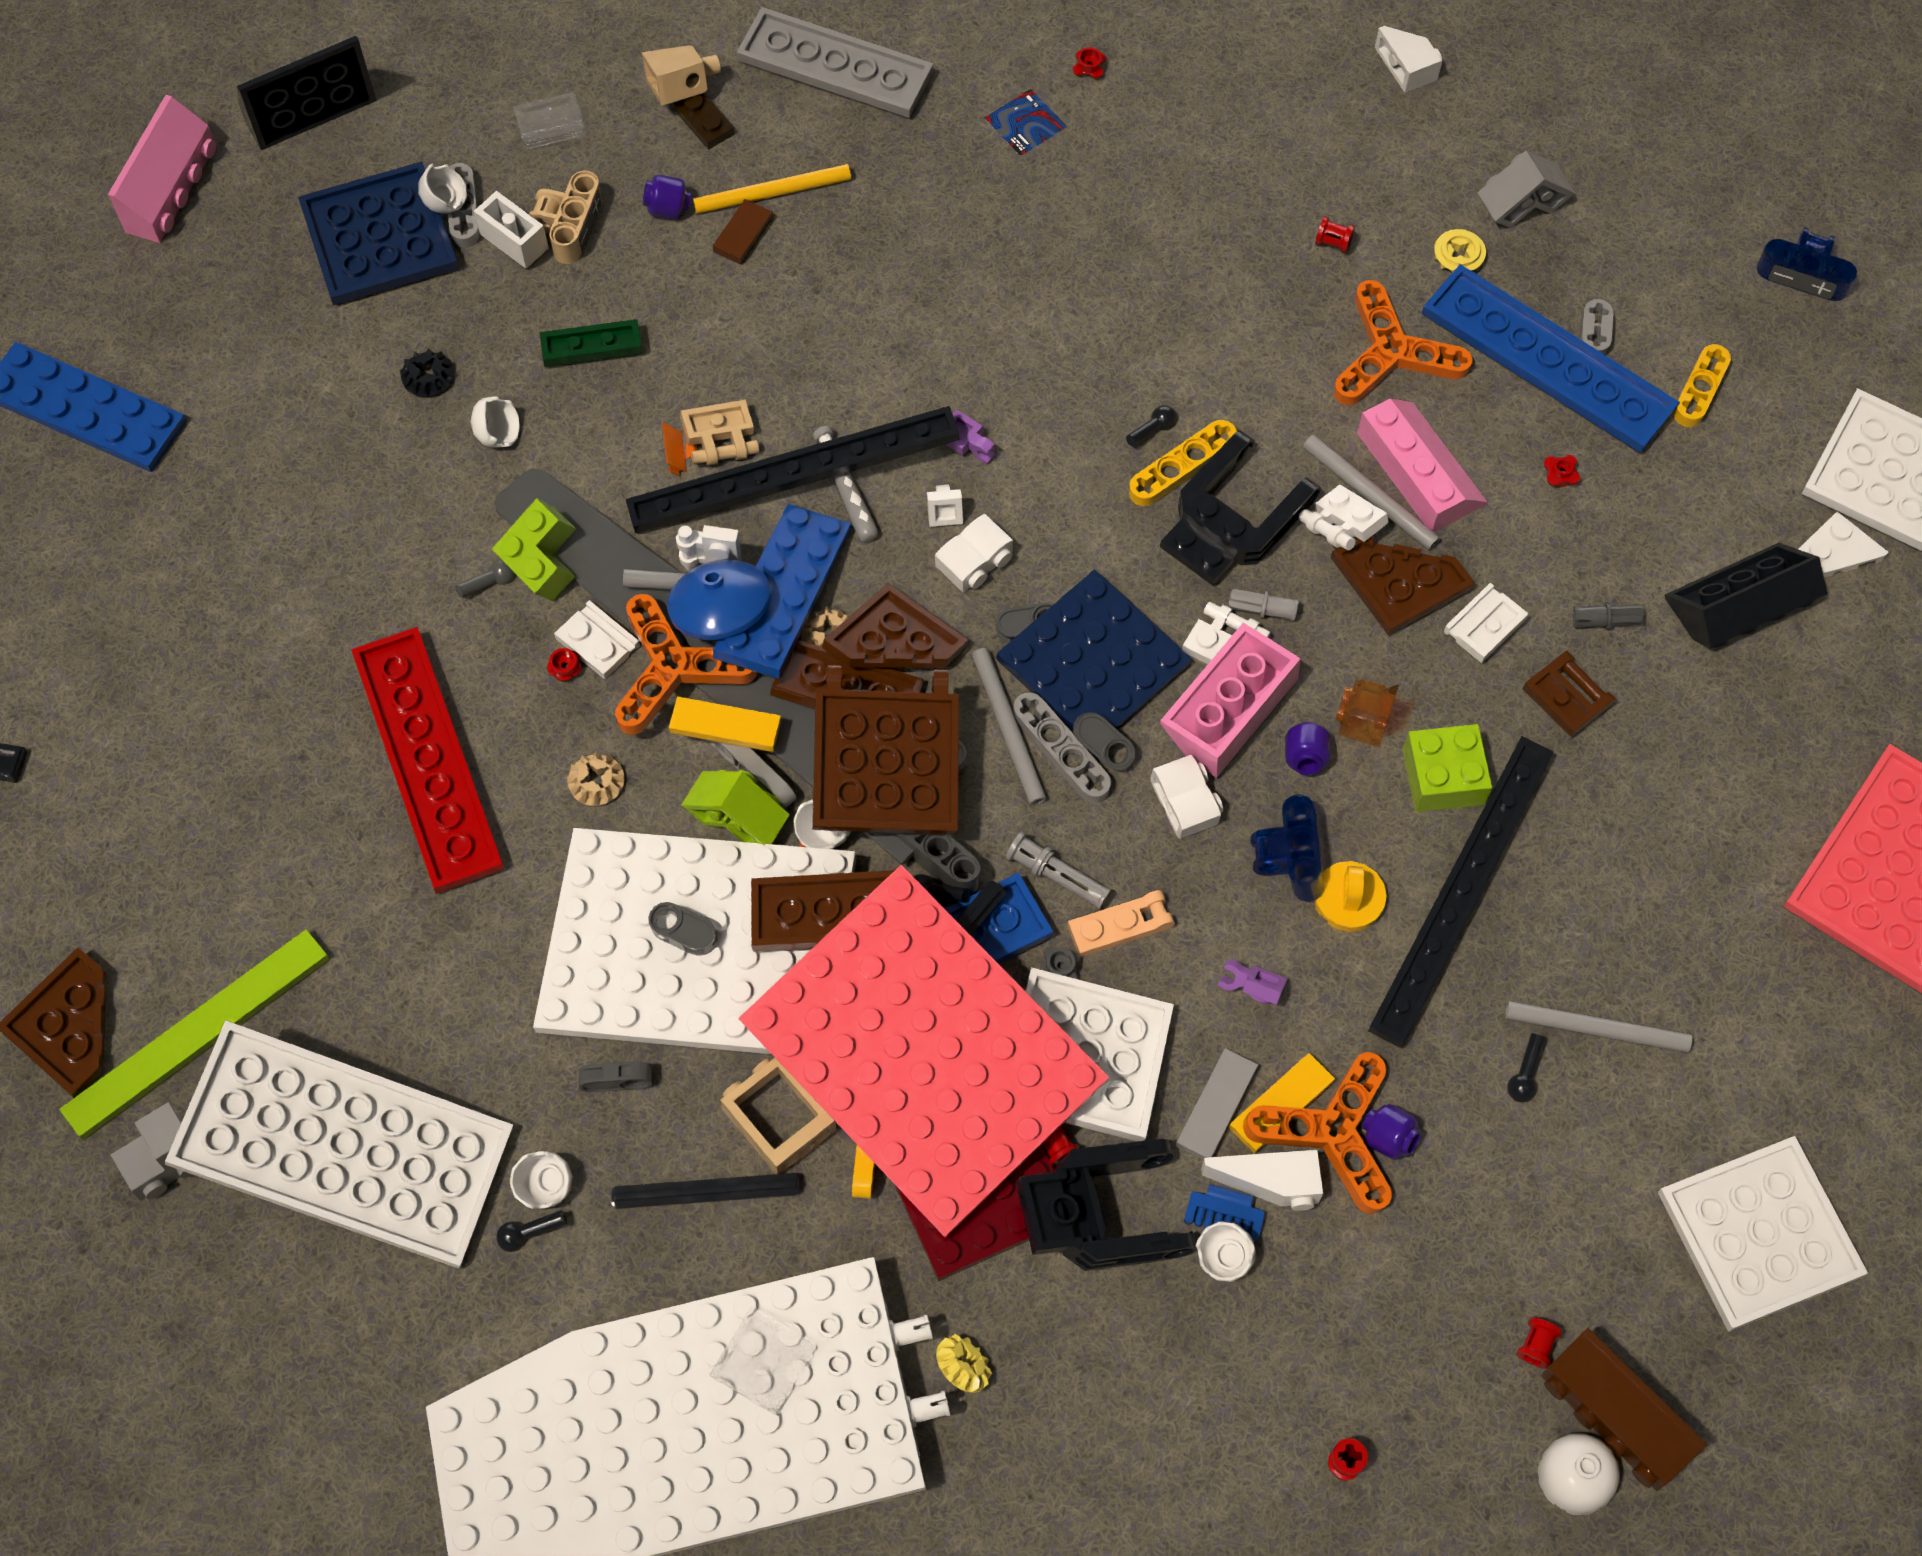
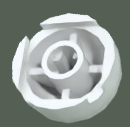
(1579, 1473)

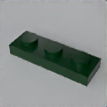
(590, 342)

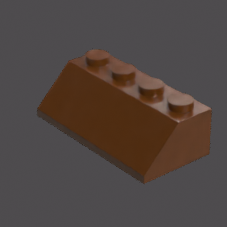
(1622, 1410)

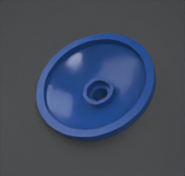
(718, 599)

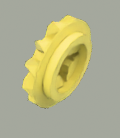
(1459, 240)
(966, 1374)

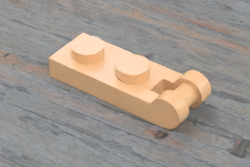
(1120, 924)

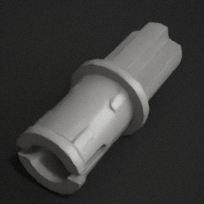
(1263, 604)

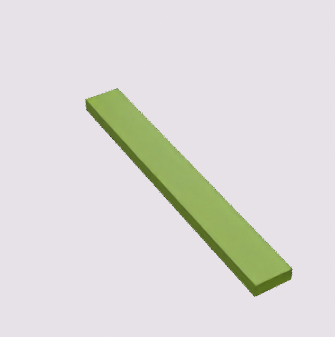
(193, 1035)

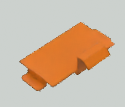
(675, 449)

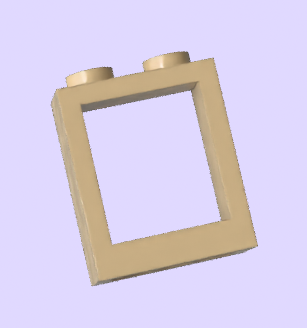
(798, 1144)

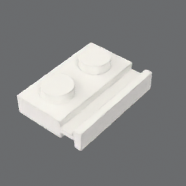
(1486, 623)
(597, 639)

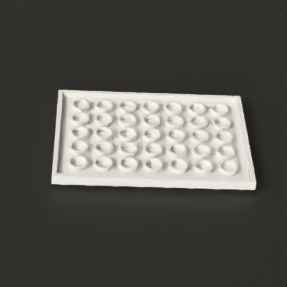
(622, 982)

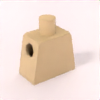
(678, 72)

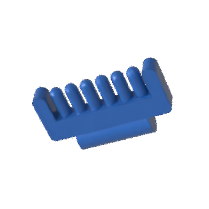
(1224, 1203)

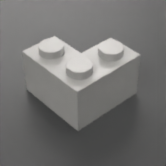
(1522, 186)
(144, 1158)

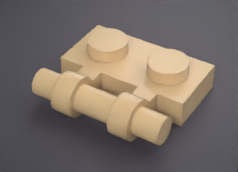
(717, 423)

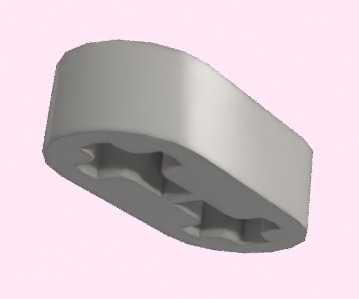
(1603, 329)

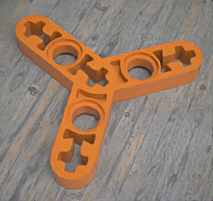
(1385, 358)
(660, 674)
(1344, 1142)

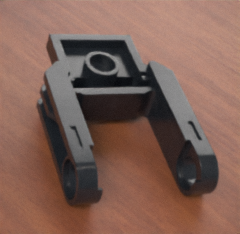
(1216, 536)
(1066, 1215)

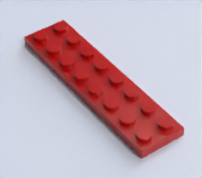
(427, 760)

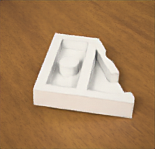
(1842, 546)

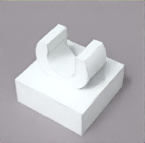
(944, 506)

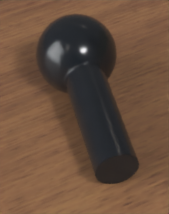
(1162, 418)
(943, 891)
(1522, 1085)
(513, 1235)

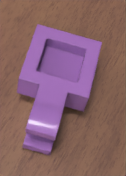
(971, 439)
(1257, 982)

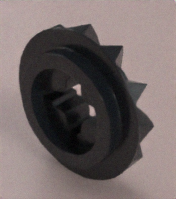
(429, 384)

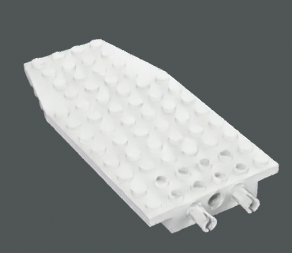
(639, 1452)

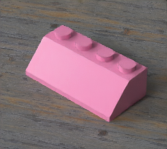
(162, 171)
(1419, 463)
(1231, 698)

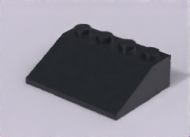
(306, 93)

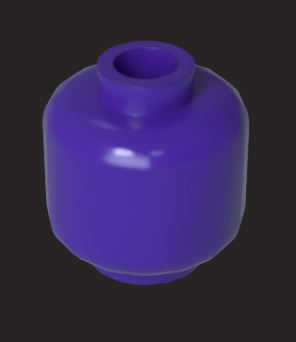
(666, 197)
(1307, 748)
(1392, 1132)

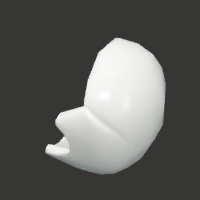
(442, 189)
(495, 422)
(815, 838)
(541, 1180)
(1226, 1251)

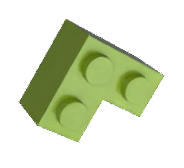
(531, 547)
(737, 804)

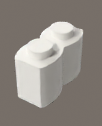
(974, 553)
(1186, 796)

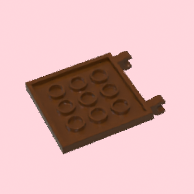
(886, 759)

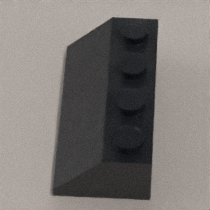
(1748, 594)

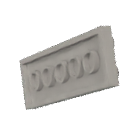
(835, 62)

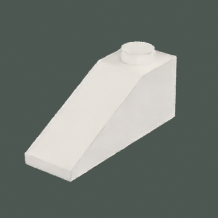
(1275, 1177)

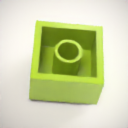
(1446, 768)

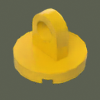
(1351, 896)

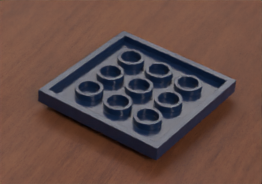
(376, 234)
(1094, 655)

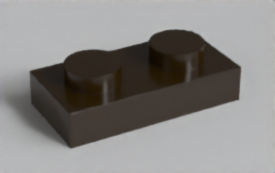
(704, 120)

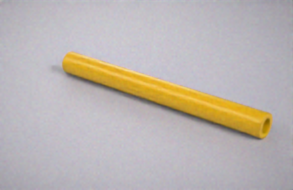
(772, 189)

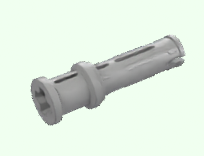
(1043, 858)

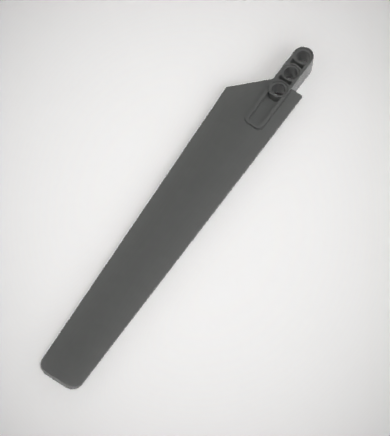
(597, 558)

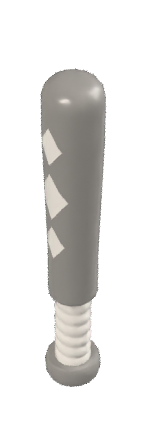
(852, 499)

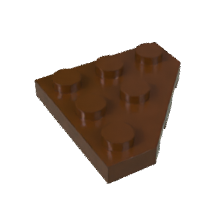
(1401, 581)
(894, 633)
(64, 1023)

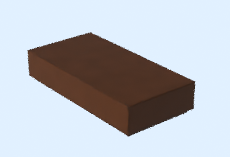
(742, 231)

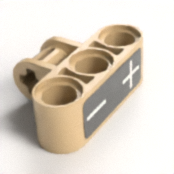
(569, 215)

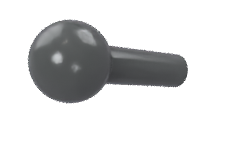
(498, 573)

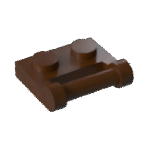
(1562, 699)

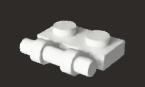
(1350, 514)
(707, 546)
(1208, 639)

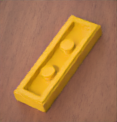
(725, 724)
(1294, 1089)

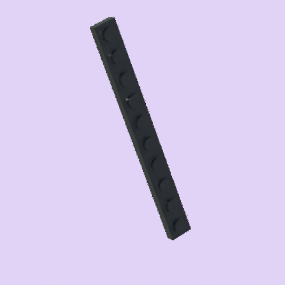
(792, 469)
(1460, 892)

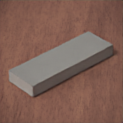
(1216, 1105)

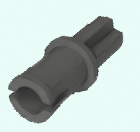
(1607, 615)

